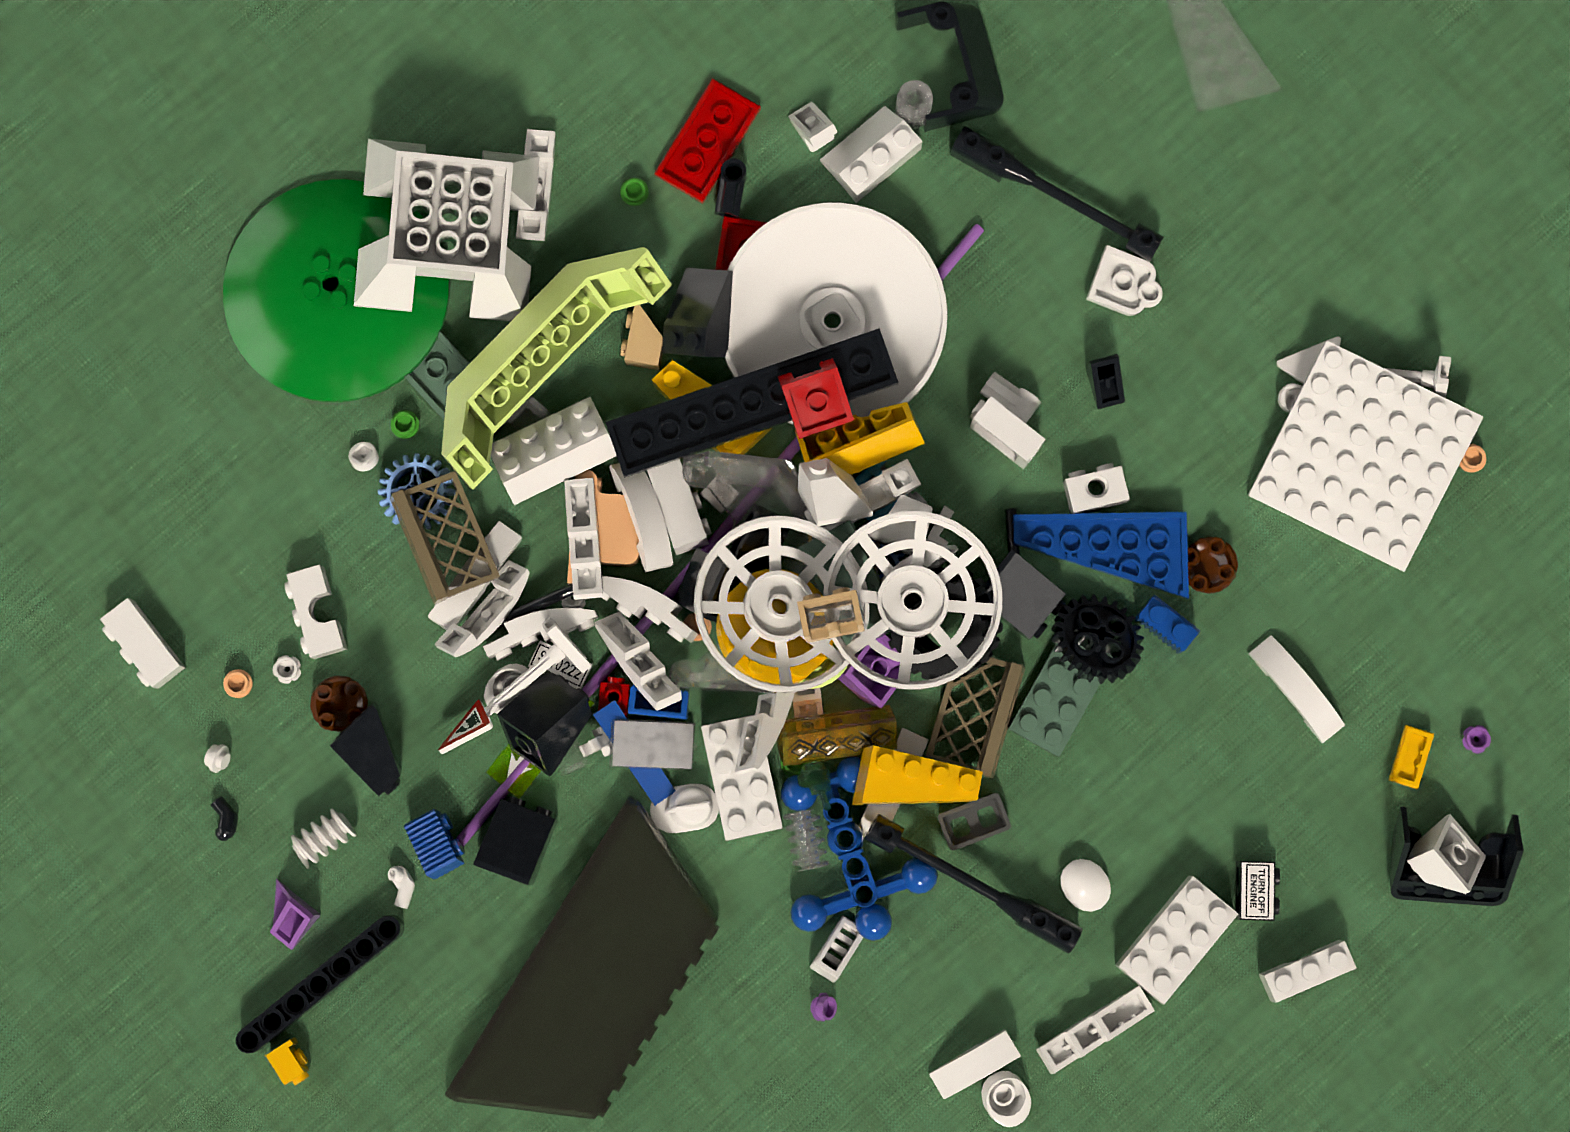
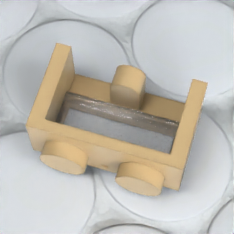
(830, 615)

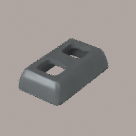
(977, 832)

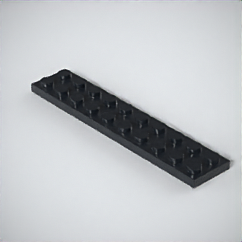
(741, 405)

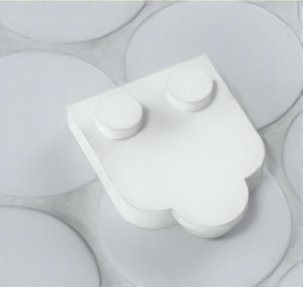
(1124, 283)

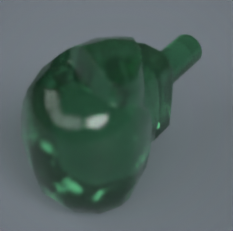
(816, 778)

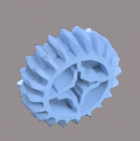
(416, 479)

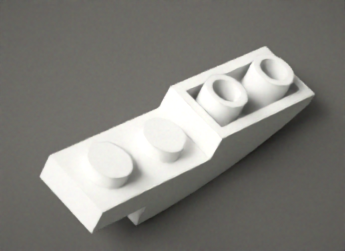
(637, 598)
(526, 628)

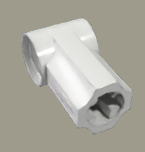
(1016, 400)

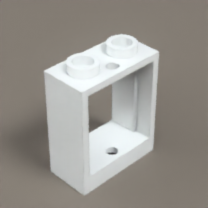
(1005, 431)

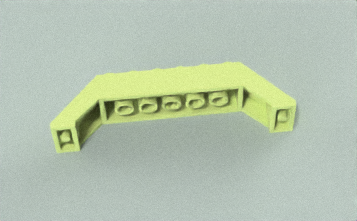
(536, 346)

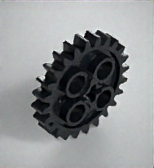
(1097, 639)

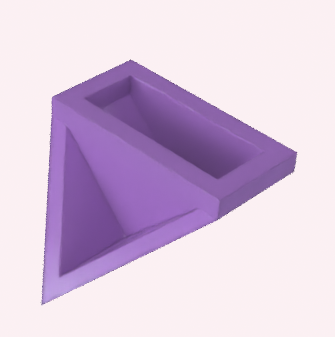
(291, 916)

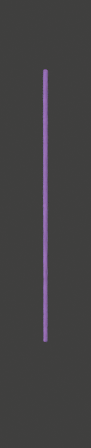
(642, 626)

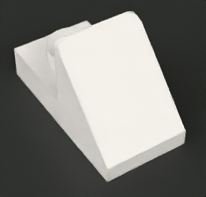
(813, 126)

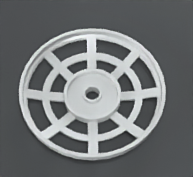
(932, 592)
(759, 597)

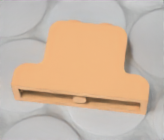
(615, 528)

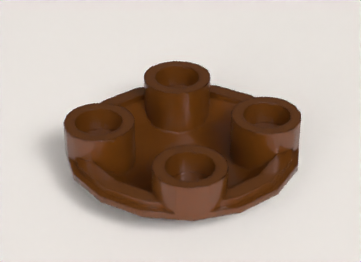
(1211, 565)
(338, 702)

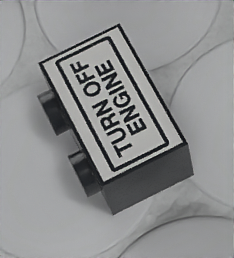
(1256, 890)

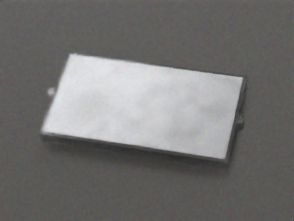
(652, 744)

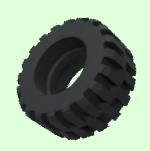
(971, 641)

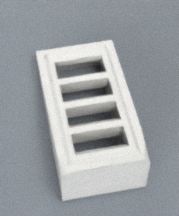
(823, 969)

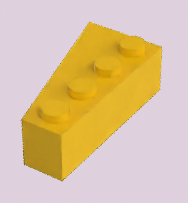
(678, 381)
(866, 439)
(904, 778)

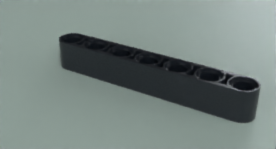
(306, 987)

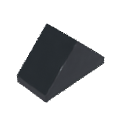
(1106, 381)

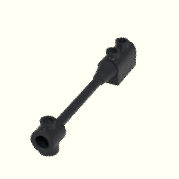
(1000, 162)
(1025, 913)

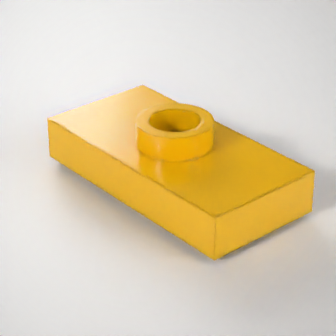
(1411, 757)

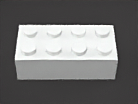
(552, 450)
(744, 800)
(1176, 939)

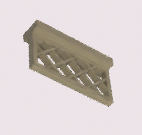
(421, 547)
(998, 723)

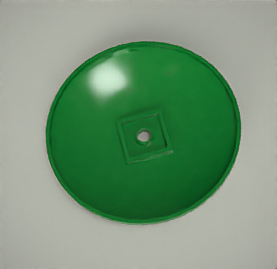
(314, 337)

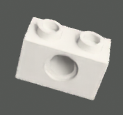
(1113, 485)

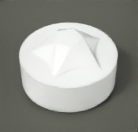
(1288, 395)
(363, 456)

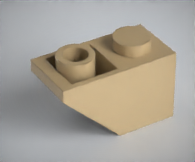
(644, 341)

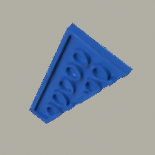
(1131, 546)

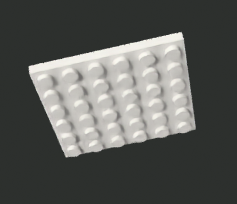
(1365, 456)

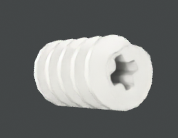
(322, 837)

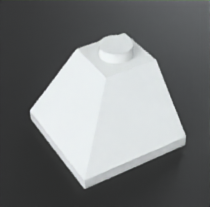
(830, 493)
(1447, 857)

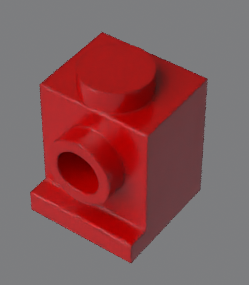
(615, 685)

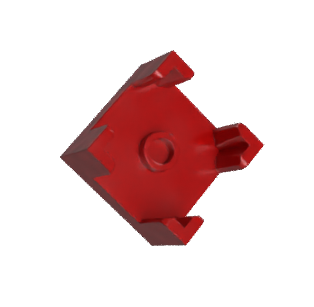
(816, 400)

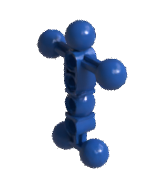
(873, 919)

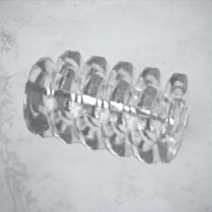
(914, 102)
(806, 840)

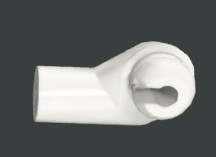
(404, 884)

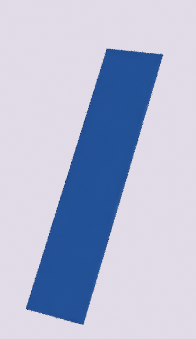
(651, 780)

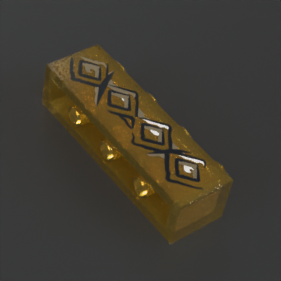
(836, 735)

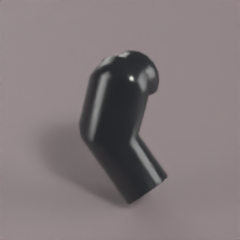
(227, 821)

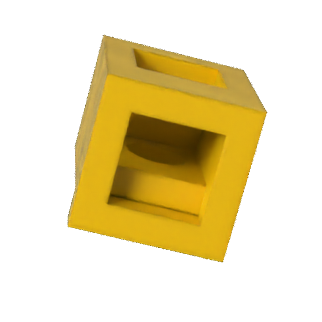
(289, 1062)

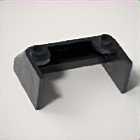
(983, 91)
(1492, 883)

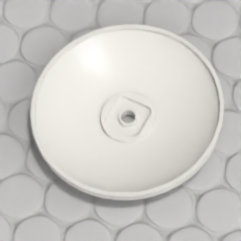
(844, 265)

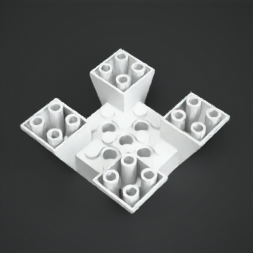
(412, 248)

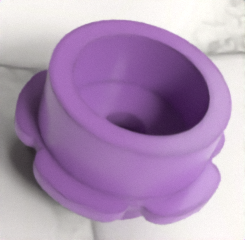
(1483, 735)
(823, 1007)

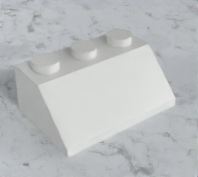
(872, 153)

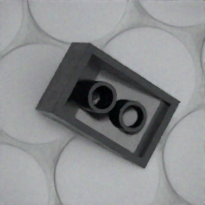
(700, 314)

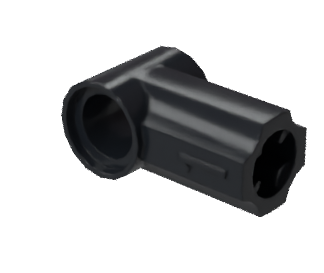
(730, 191)

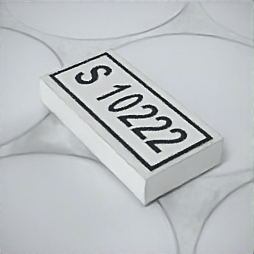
(564, 668)

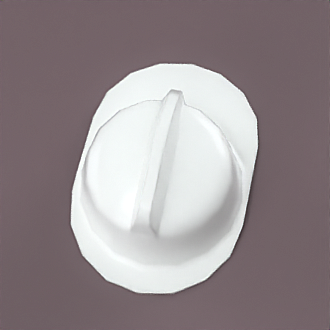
(686, 809)

